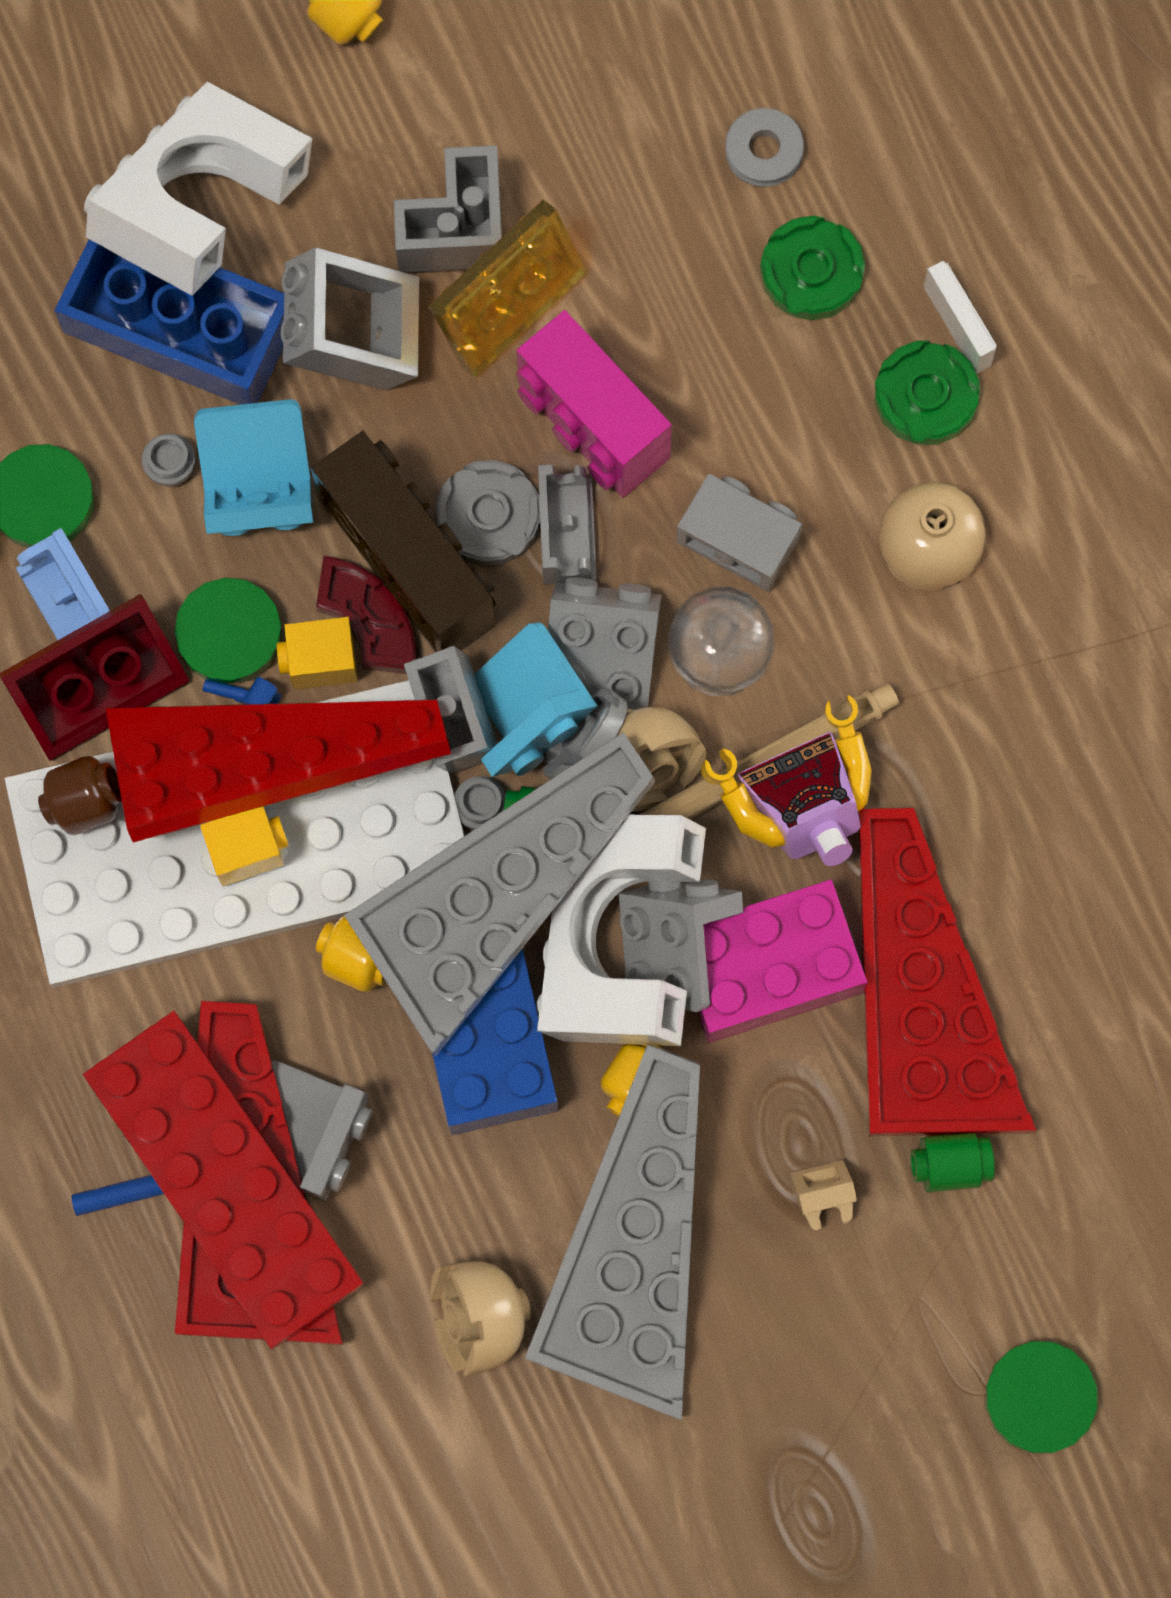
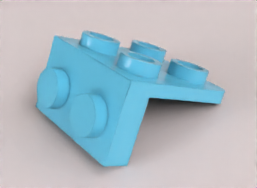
(254, 467)
(530, 700)

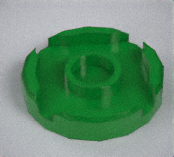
(812, 268)
(926, 392)
(43, 492)
(228, 630)
(1041, 1397)

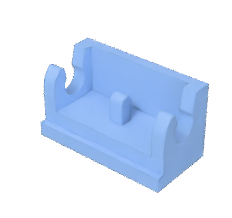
(60, 584)

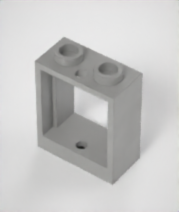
(393, 319)

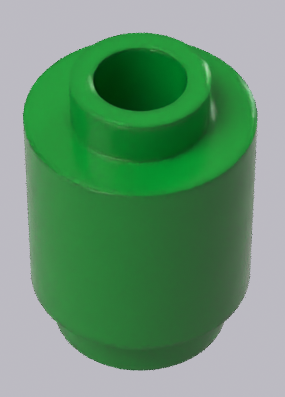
(952, 1162)

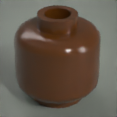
(80, 795)

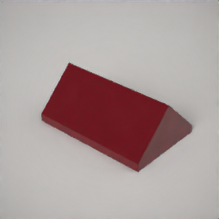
(102, 665)

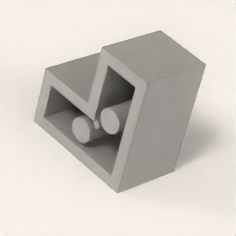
(456, 228)

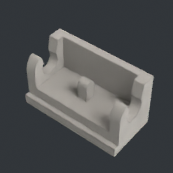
(566, 524)

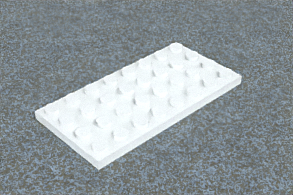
(149, 901)

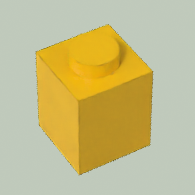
(318, 653)
(244, 845)

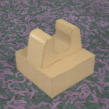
(822, 1189)

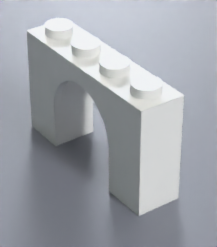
(205, 135)
(577, 993)

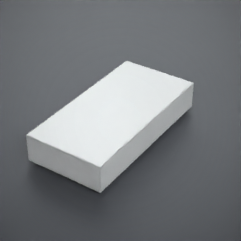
(960, 316)

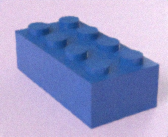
(214, 340)
(497, 1059)

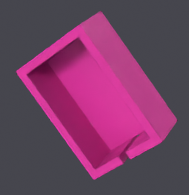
(592, 405)
(779, 961)

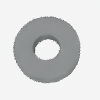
(764, 171)

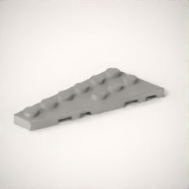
(474, 906)
(625, 1274)

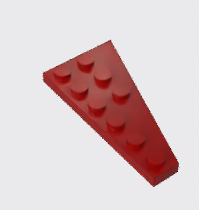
(227, 759)
(927, 1020)
(239, 1051)

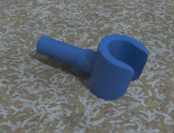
(259, 693)

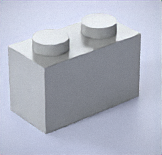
(739, 531)
(451, 681)

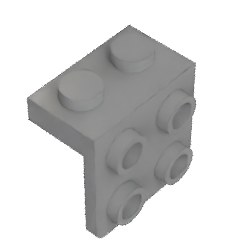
(607, 635)
(666, 933)
(321, 1126)

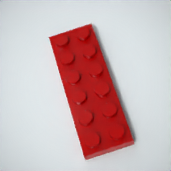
(223, 1180)

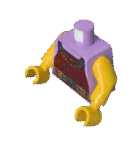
(802, 796)

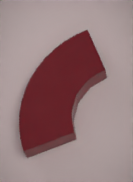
(373, 614)

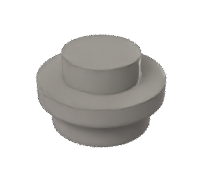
(168, 460)
(479, 801)

